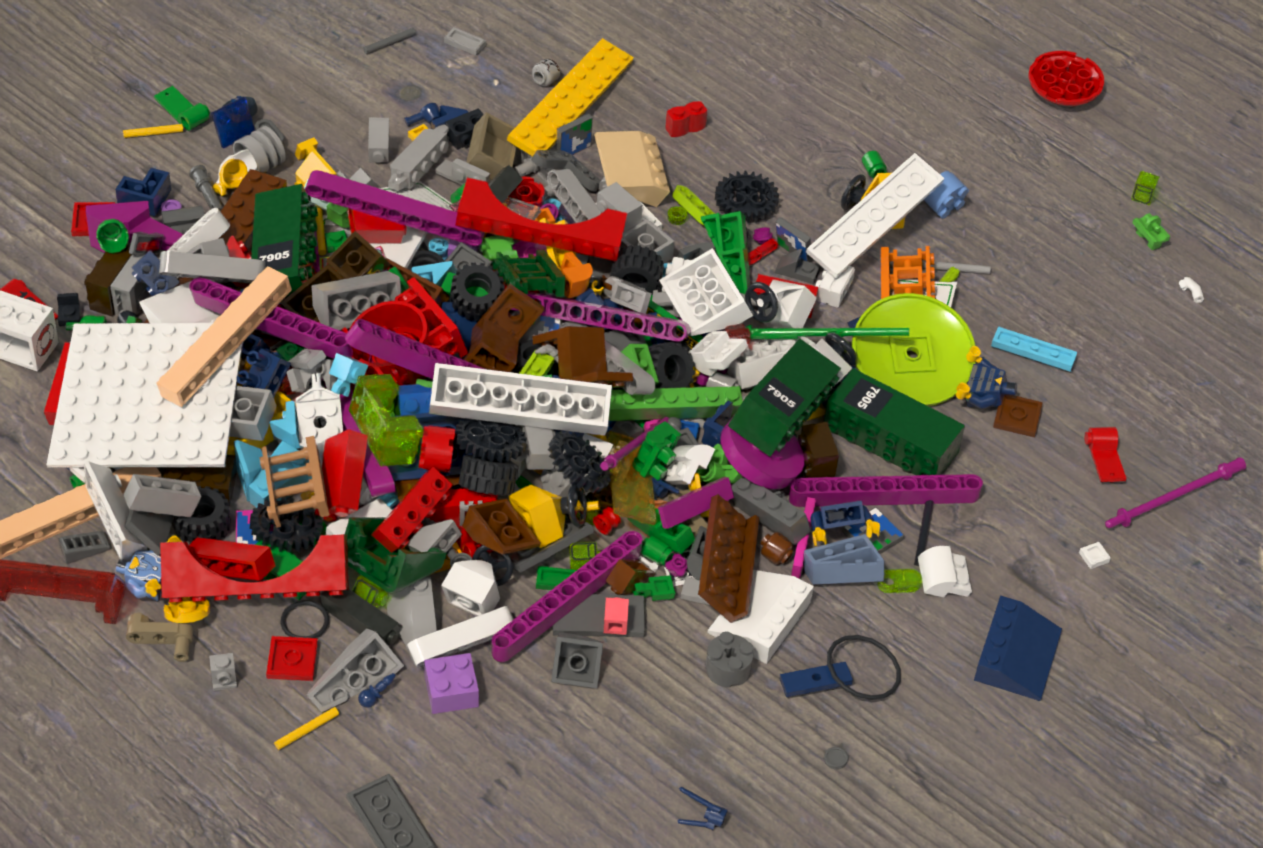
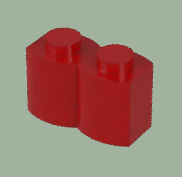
(686, 119)

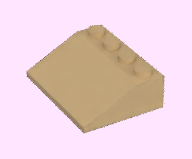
(633, 163)

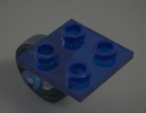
(234, 119)

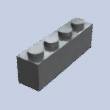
(770, 509)

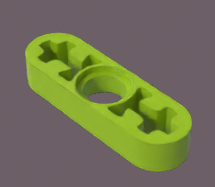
(691, 203)

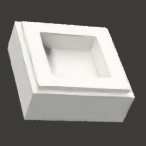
(1094, 555)

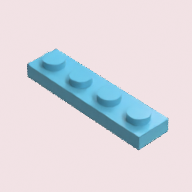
(1034, 349)

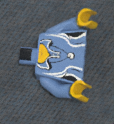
(143, 573)

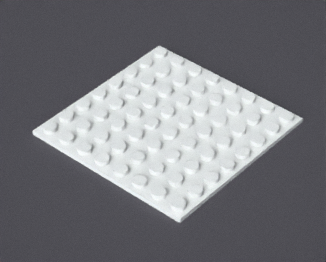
(114, 408)

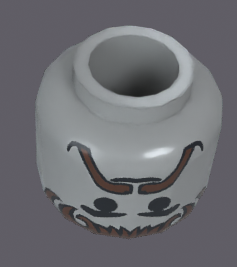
(546, 72)

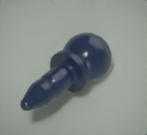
(368, 697)

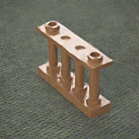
(316, 484)

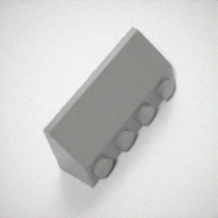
(343, 300)

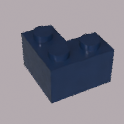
(153, 189)

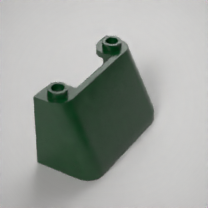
(387, 569)

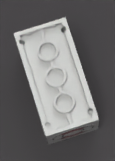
(26, 331)

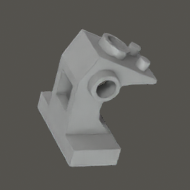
(301, 378)

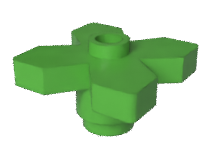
(718, 468)

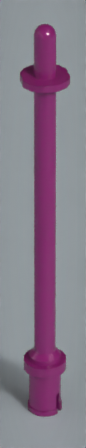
(1224, 471)

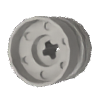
(264, 147)

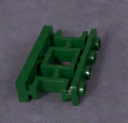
(531, 273)

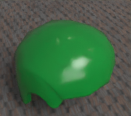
(112, 235)

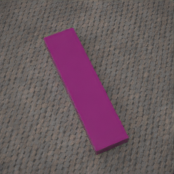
(694, 502)

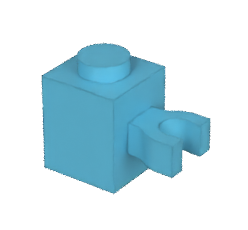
(347, 371)

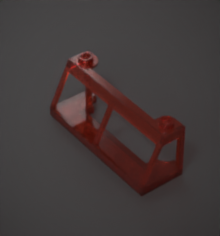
(60, 582)

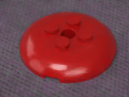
(1066, 78)

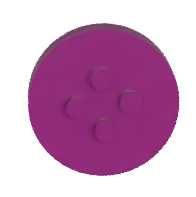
(758, 467)

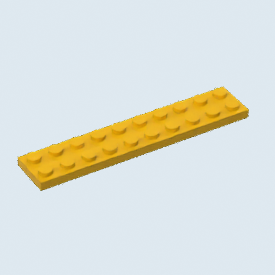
(570, 97)

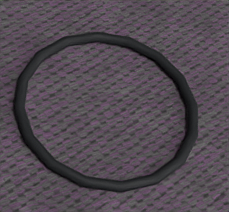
(850, 690)

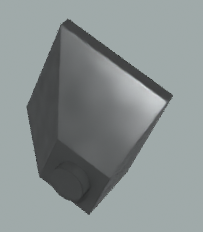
(577, 660)

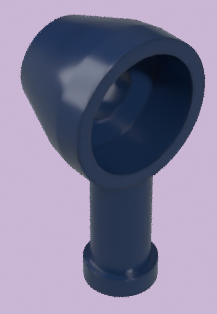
(428, 113)

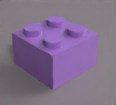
(451, 683)

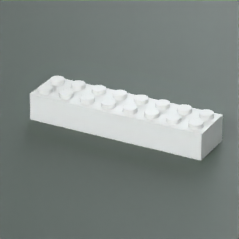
(520, 399)

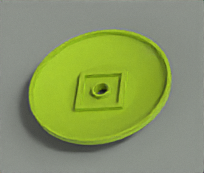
(935, 335)

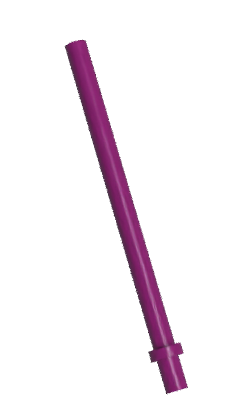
(612, 459)

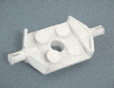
(318, 404)

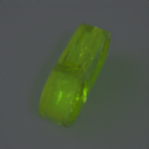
(904, 581)

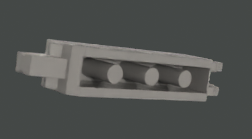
(418, 158)

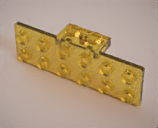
(630, 491)

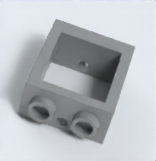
(127, 290)

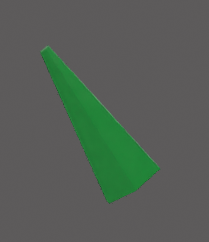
(730, 241)

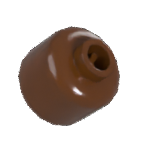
(776, 548)

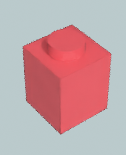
(616, 616)

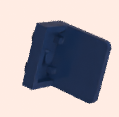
(715, 425)

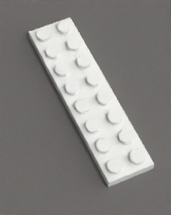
(874, 215)

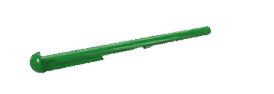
(793, 333)

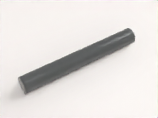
(390, 40)

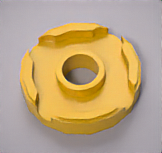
(186, 611)

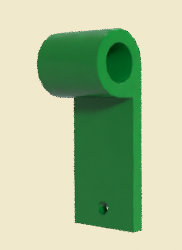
(182, 109)

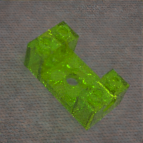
(389, 438)

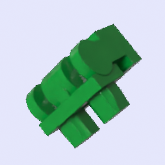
(656, 451)

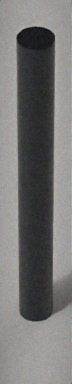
(924, 530)

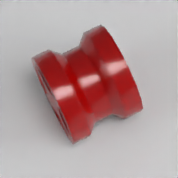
(606, 521)

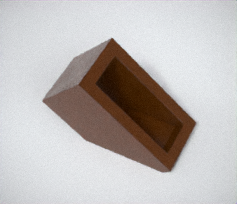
(627, 574)

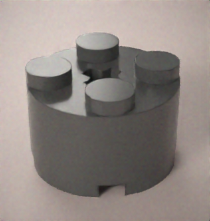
(729, 659)

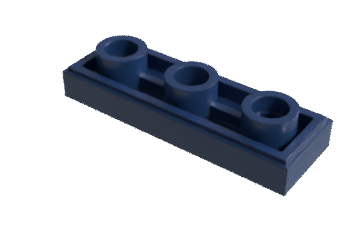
(814, 679)

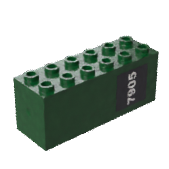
(286, 233)
(785, 398)
(893, 425)

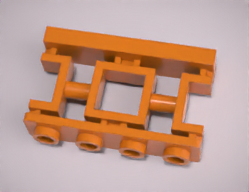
(905, 268)

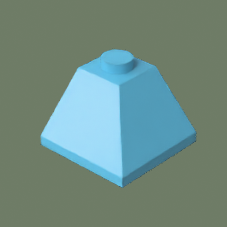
(247, 464)

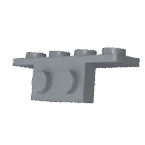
(460, 170)

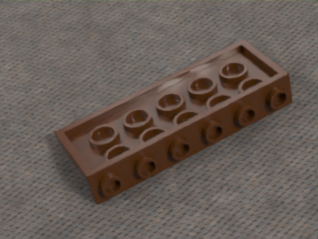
(728, 559)

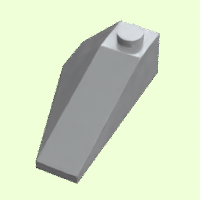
(413, 611)
(358, 667)

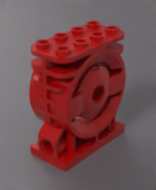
(410, 315)

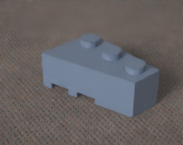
(844, 562)

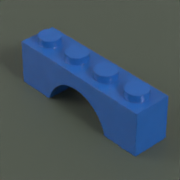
(414, 399)

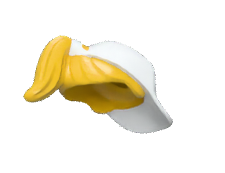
(233, 171)

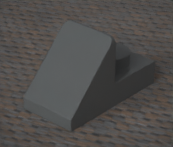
(793, 267)

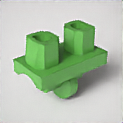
(1150, 228)

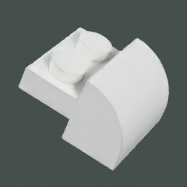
(716, 352)
(686, 462)
(944, 572)

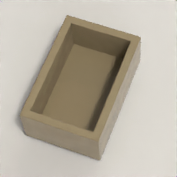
(489, 145)

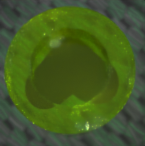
(677, 215)

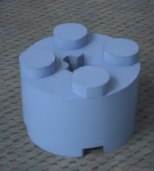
(947, 195)

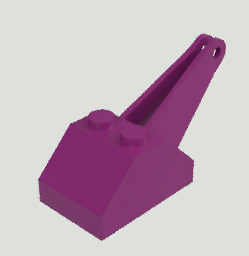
(135, 218)

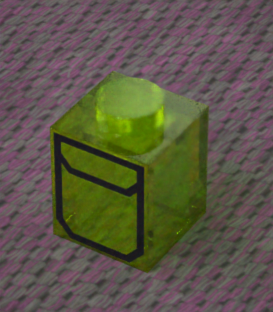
(1145, 188)
(581, 553)
(370, 592)

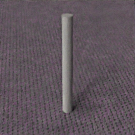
(962, 267)

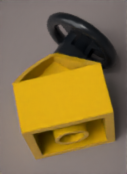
(858, 192)
(546, 511)

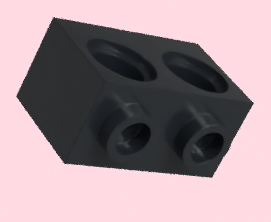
(462, 128)

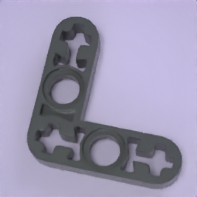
(563, 160)

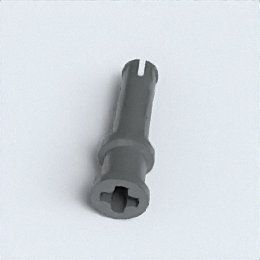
(204, 184)

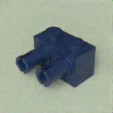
(148, 270)
(266, 371)

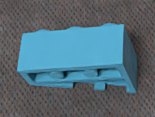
(258, 487)

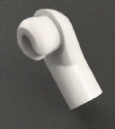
(1196, 290)

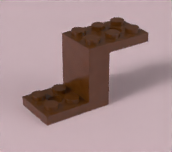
(498, 333)
(582, 355)

